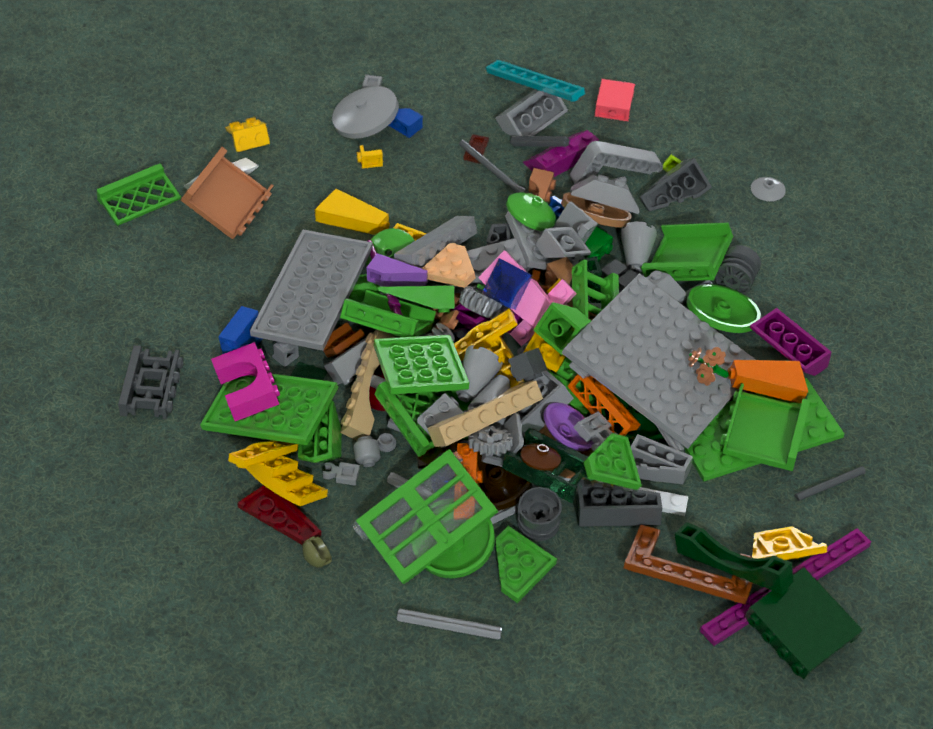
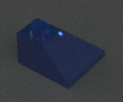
(507, 284)

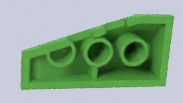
(430, 296)

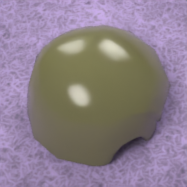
(316, 552)

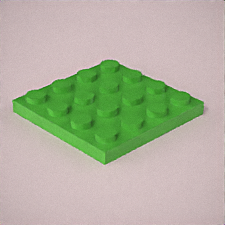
(421, 364)

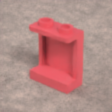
(614, 100)

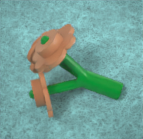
(709, 365)

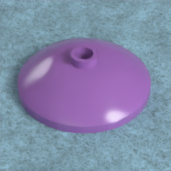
(560, 422)

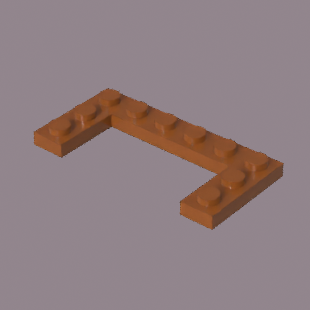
(641, 561)

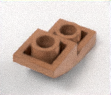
(449, 320)

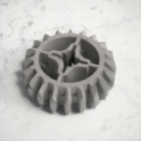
(480, 303)

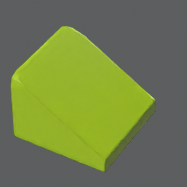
(670, 163)

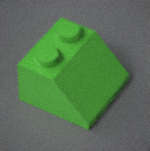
(561, 325)

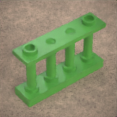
(580, 278)

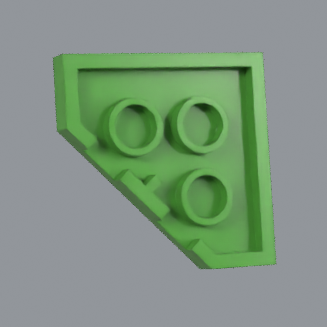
(614, 463)
(520, 563)

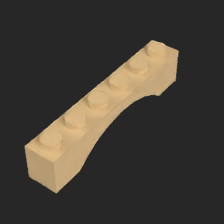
(359, 417)
(464, 424)

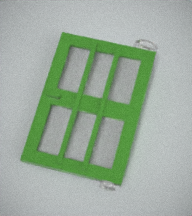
(426, 516)

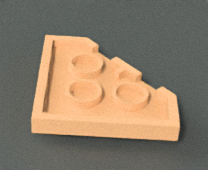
(451, 266)

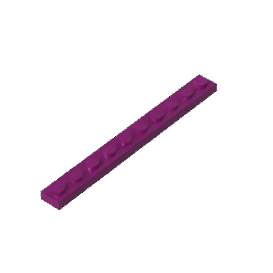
(818, 566)

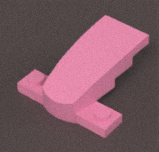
(533, 302)

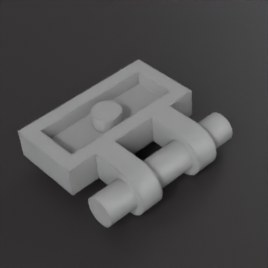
(592, 427)

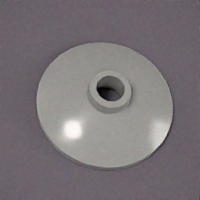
(768, 189)

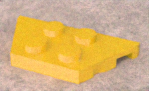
(785, 543)

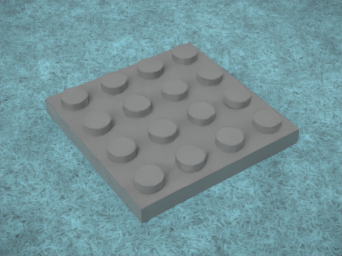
(527, 239)

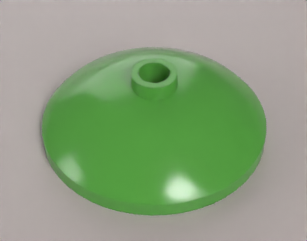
(531, 211)
(390, 240)

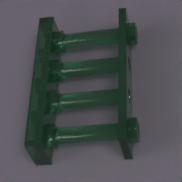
(570, 460)

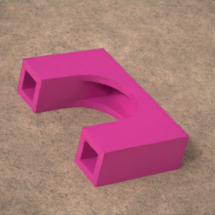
(259, 394)

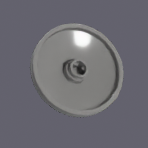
(365, 112)

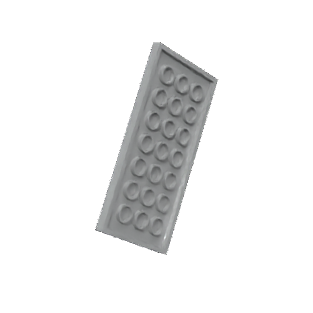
(311, 290)

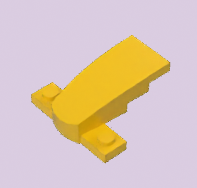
(489, 336)
(279, 472)

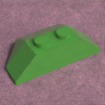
(326, 440)

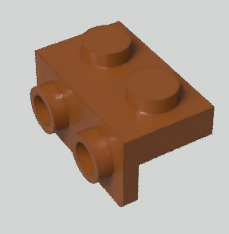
(341, 339)

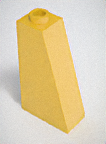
(351, 213)

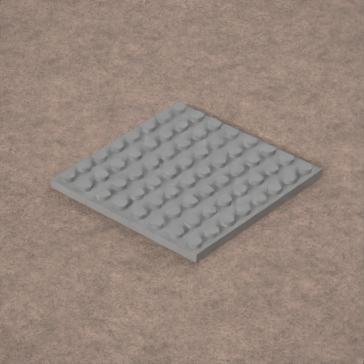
(642, 356)

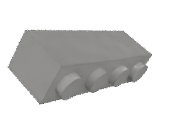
(345, 365)

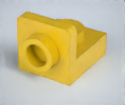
(370, 158)

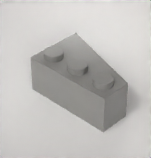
(660, 461)

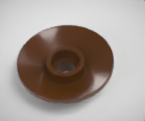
(540, 456)

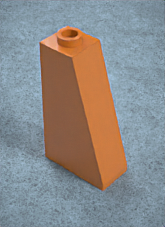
(770, 378)

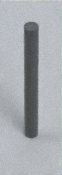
(830, 483)

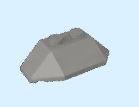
(606, 192)

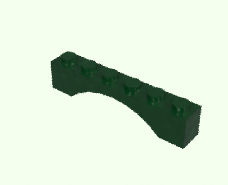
(768, 572)

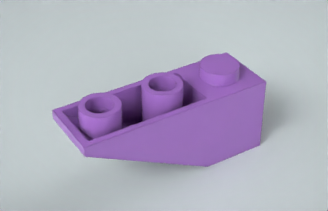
(392, 273)

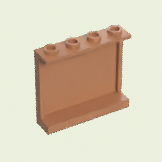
(226, 195)

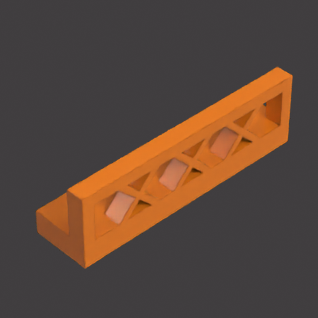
(608, 400)

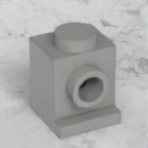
(281, 350)

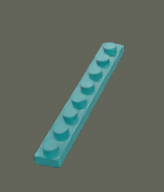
(536, 80)

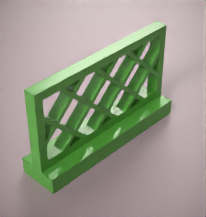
(132, 185)
(402, 417)

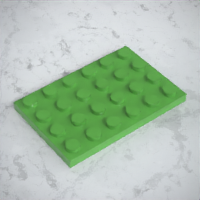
(292, 421)

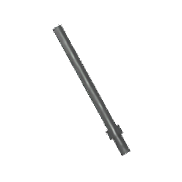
(491, 167)

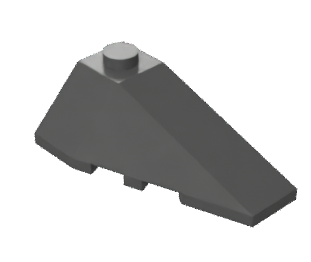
(676, 185)

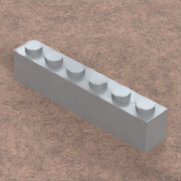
(428, 246)

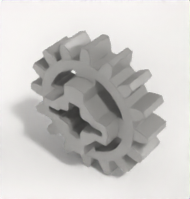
(490, 441)

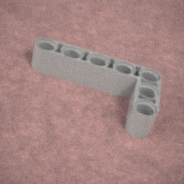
(616, 156)

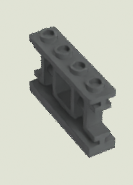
(135, 380)

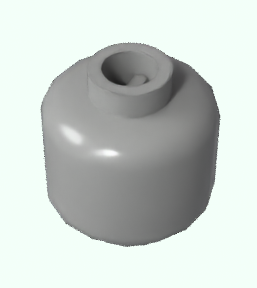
(366, 451)

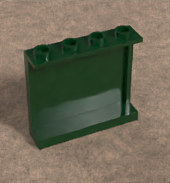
(803, 623)

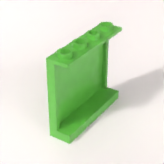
(691, 251)
(376, 314)
(764, 430)

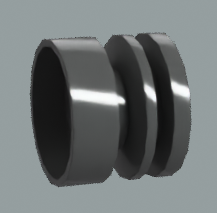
(738, 268)
(542, 505)

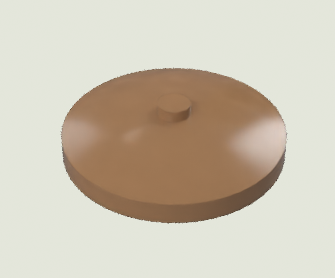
(600, 213)

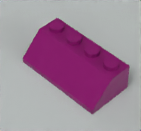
(562, 158)
(792, 341)

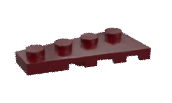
(279, 514)

